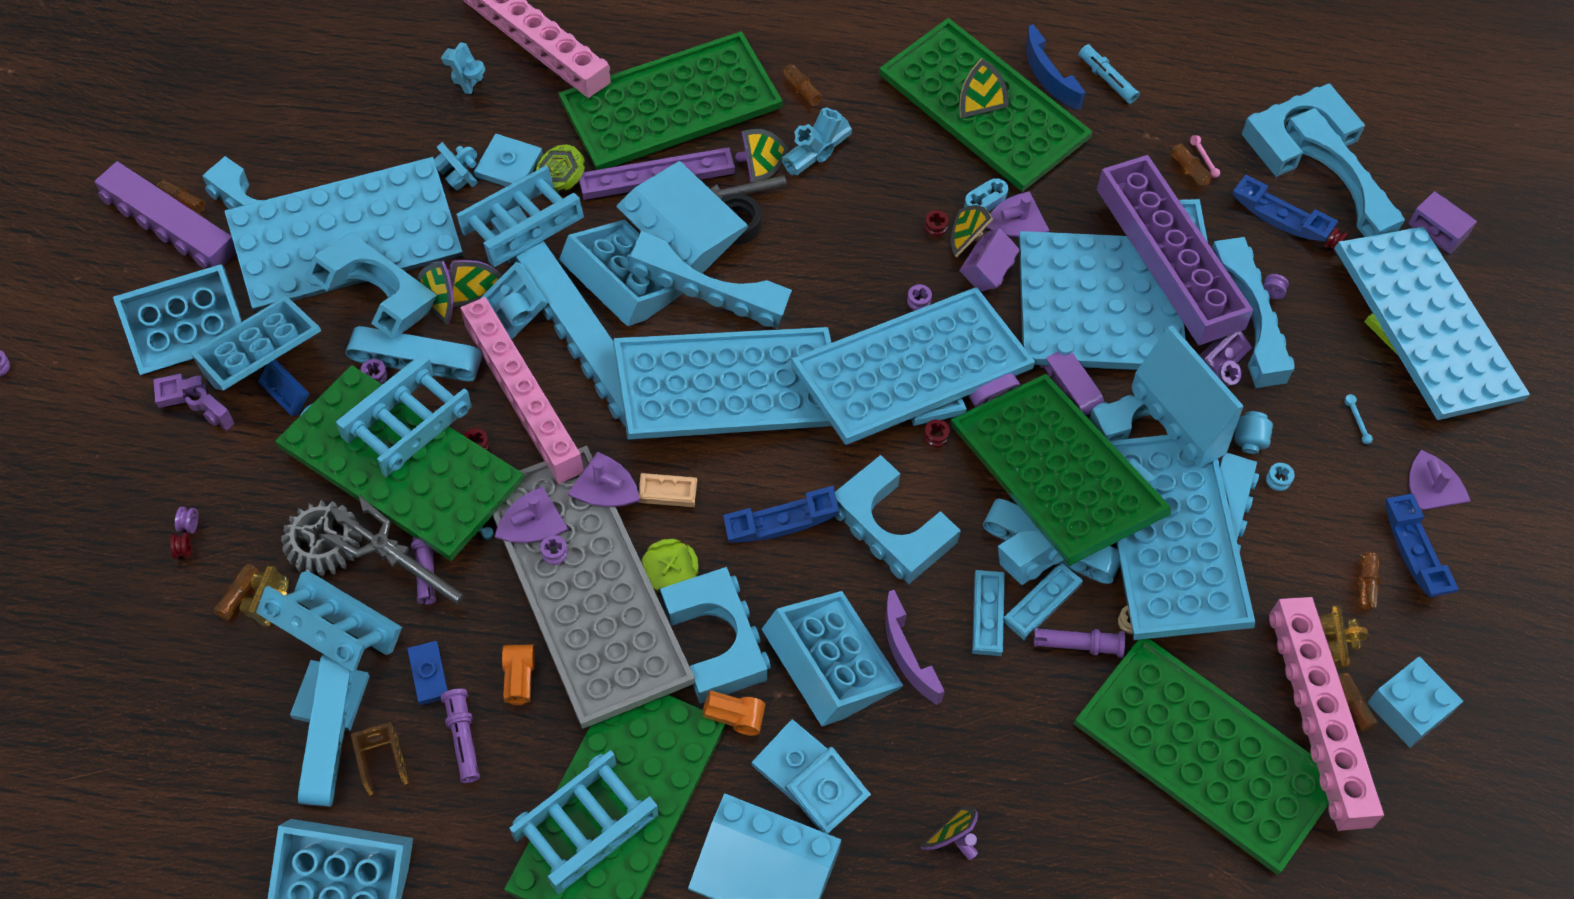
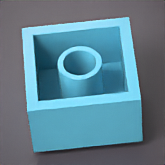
(1414, 701)

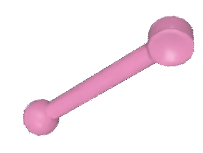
(1196, 140)

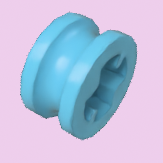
(1280, 468)

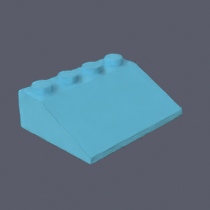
(684, 214)
(601, 261)
(177, 317)
(254, 343)
(1187, 398)
(830, 656)
(762, 856)
(337, 863)

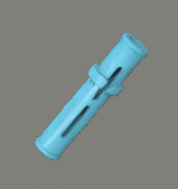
(1089, 55)

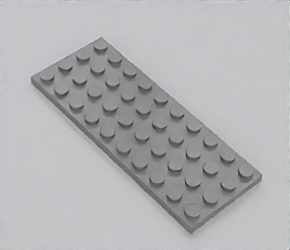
(597, 607)

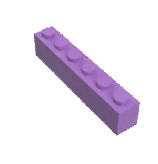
(165, 216)

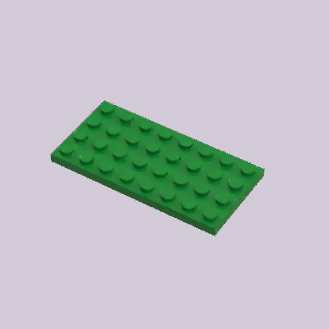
(671, 101)
(1014, 140)
(1060, 469)
(438, 492)
(1207, 753)
(657, 754)

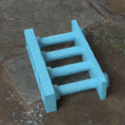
(531, 230)
(386, 397)
(337, 607)
(588, 852)

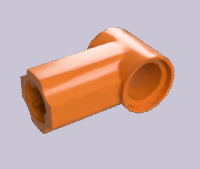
(518, 664)
(742, 713)

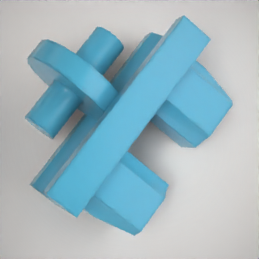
(465, 69)
(464, 158)

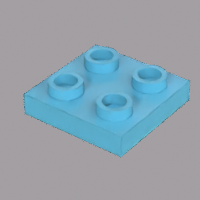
(515, 299)

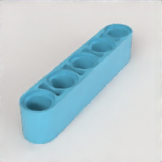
(447, 358)
(1008, 519)
(325, 733)

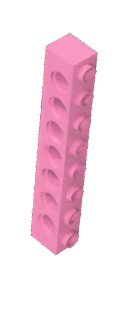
(547, 43)
(522, 391)
(1363, 808)

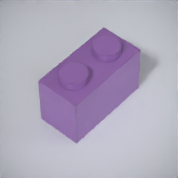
(1443, 221)
(990, 260)

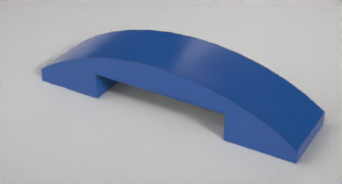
(1064, 89)
(1282, 214)
(782, 519)
(1415, 547)

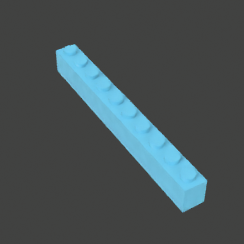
(571, 316)

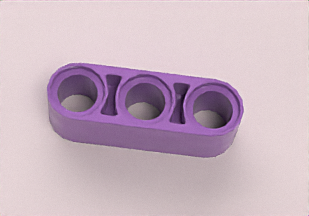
(1073, 381)

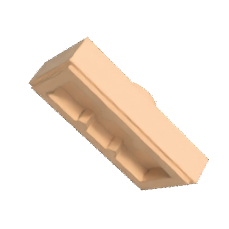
(667, 490)

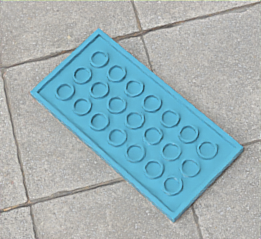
(391, 210)
(1431, 322)
(910, 364)
(716, 382)
(1186, 567)

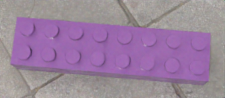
(1174, 250)

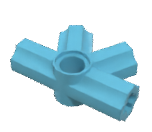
(816, 142)

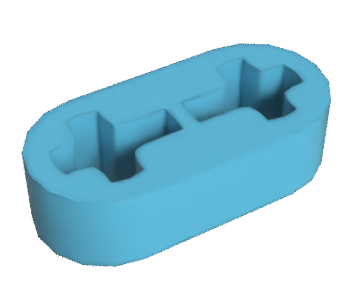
(983, 194)

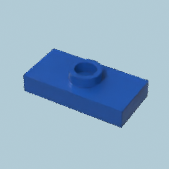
(283, 387)
(427, 672)

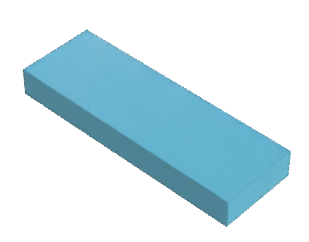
(1042, 601)
(988, 613)

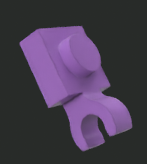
(174, 388)
(215, 412)

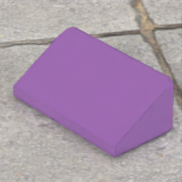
(1225, 349)

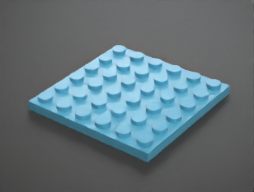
(1090, 300)

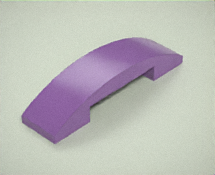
(924, 679)

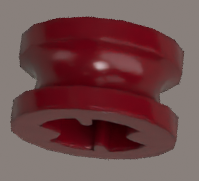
(942, 219)
(1334, 238)
(940, 425)
(475, 434)
(180, 546)

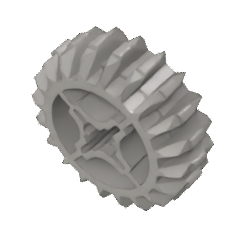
(323, 553)

